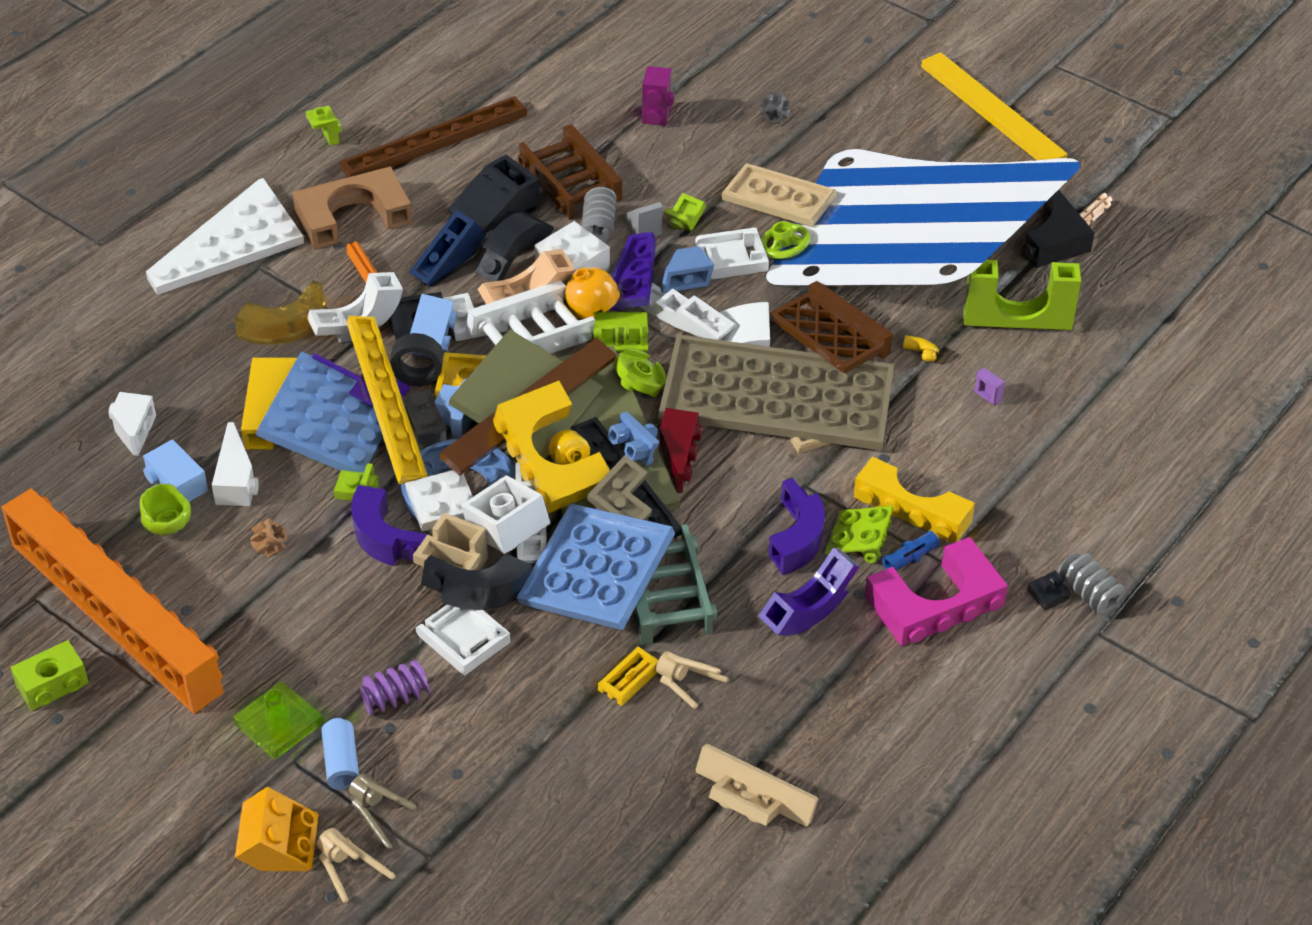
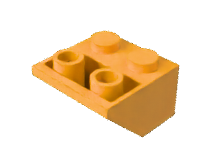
(276, 833)

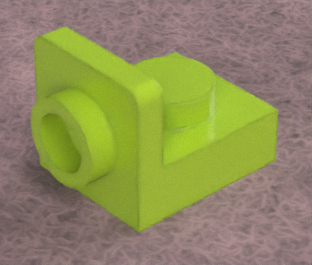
(349, 480)

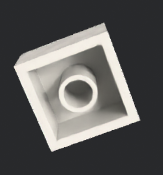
(579, 245)
(507, 512)

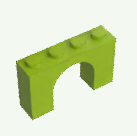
(1050, 310)

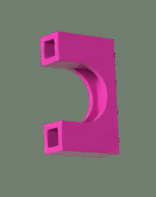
(914, 617)

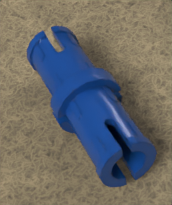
(924, 543)

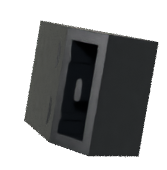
(498, 193)

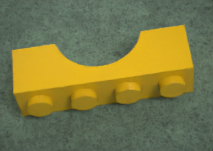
(944, 515)

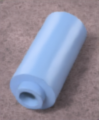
(339, 753)

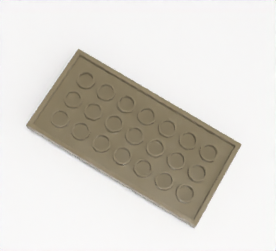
(778, 392)

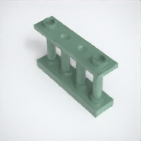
(649, 621)

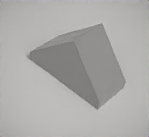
(645, 219)

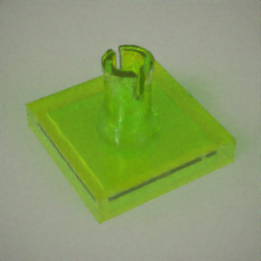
(278, 720)

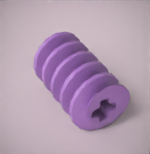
(394, 686)

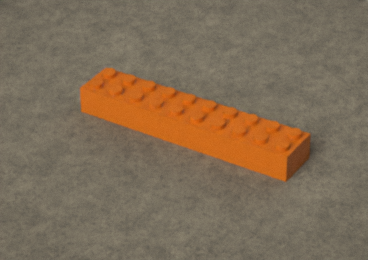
(114, 600)

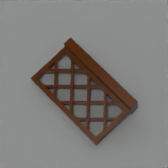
(841, 317)

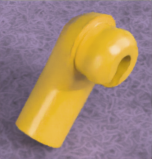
(920, 344)

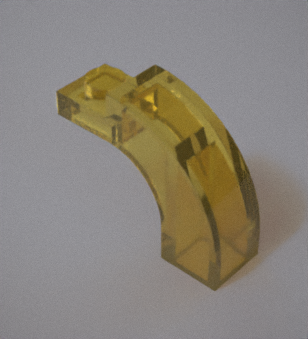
(280, 324)

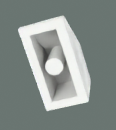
(132, 419)

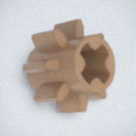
(268, 537)

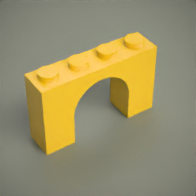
(556, 483)

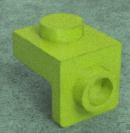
(324, 118)
(685, 212)

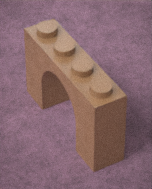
(375, 188)

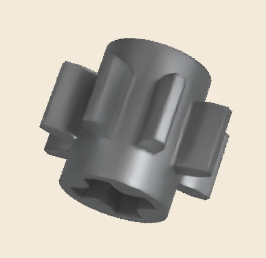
(775, 107)

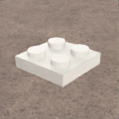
(436, 496)

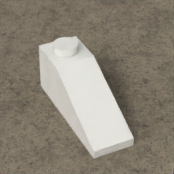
(233, 476)

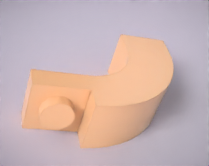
(548, 268)

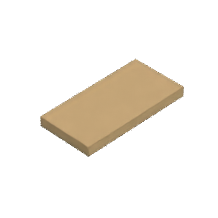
(779, 194)

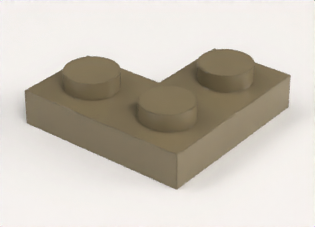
(616, 489)

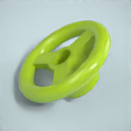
(784, 237)

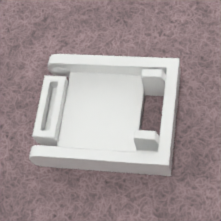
(729, 252)
(459, 632)

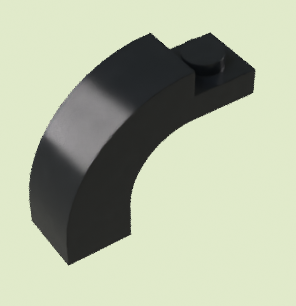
(507, 241)
(476, 588)

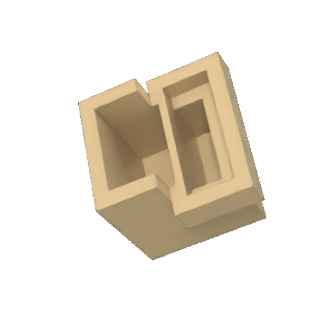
(456, 543)

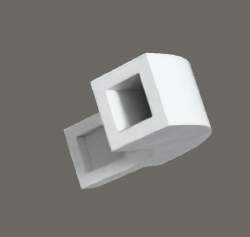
(377, 300)

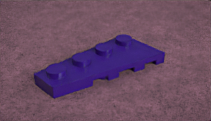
(635, 271)

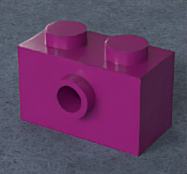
(657, 96)

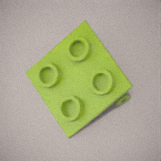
(622, 329)
(861, 531)

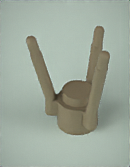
(369, 792)

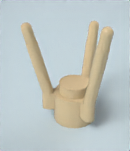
(676, 668)
(338, 848)

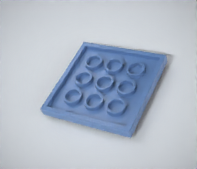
(321, 418)
(596, 566)

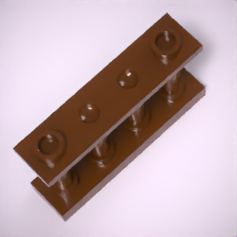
(582, 155)

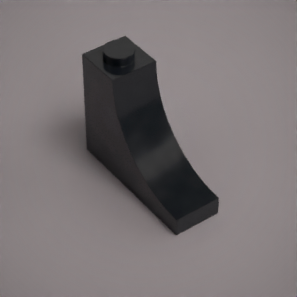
(1061, 236)

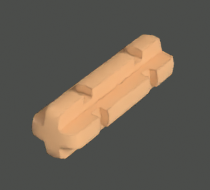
(1096, 208)

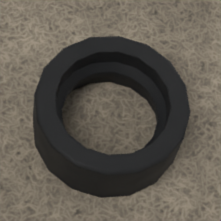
(416, 343)

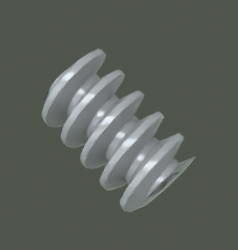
(599, 212)
(1091, 582)

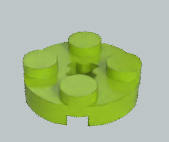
(639, 373)

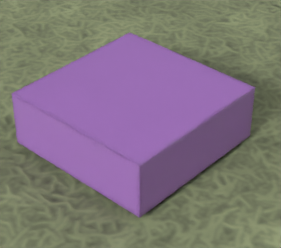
(989, 386)

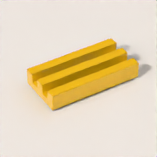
(635, 677)

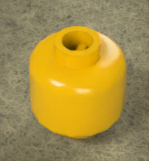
(568, 447)

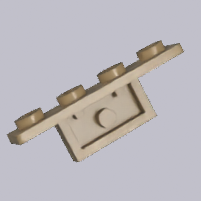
(753, 790)

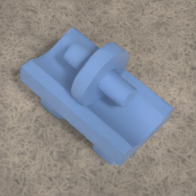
(638, 439)

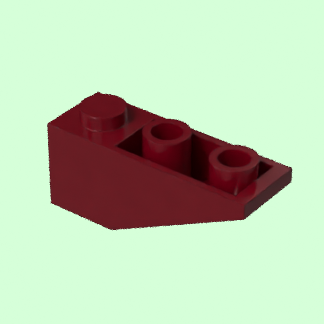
(677, 443)

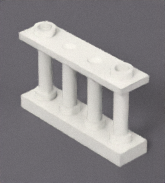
(527, 305)

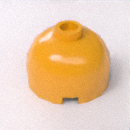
(590, 291)

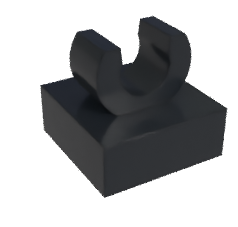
(1049, 590)

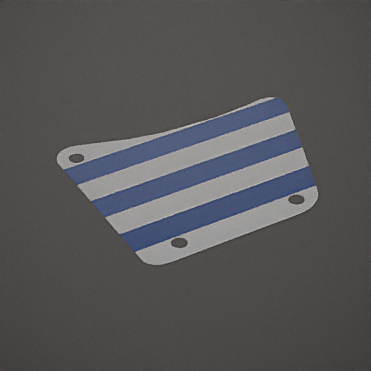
(912, 217)

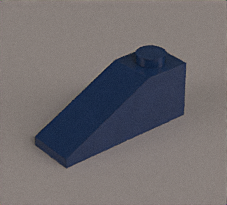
(449, 248)

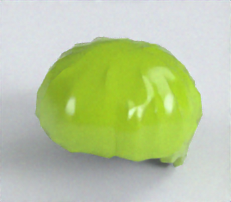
(164, 509)

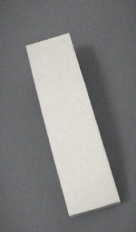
(688, 314)

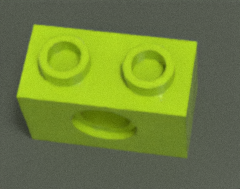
(49, 675)

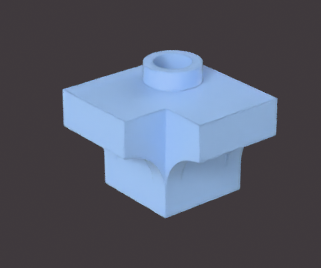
(451, 416)

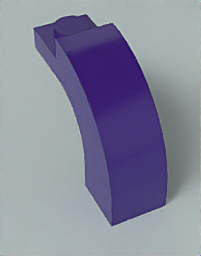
(376, 536)
(802, 541)
(800, 610)

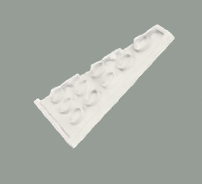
(238, 234)

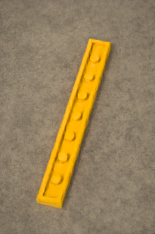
(992, 108)
(386, 399)

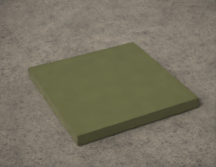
(509, 371)

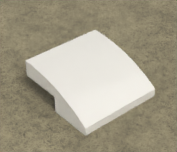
(750, 324)

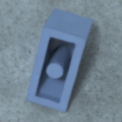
(687, 270)

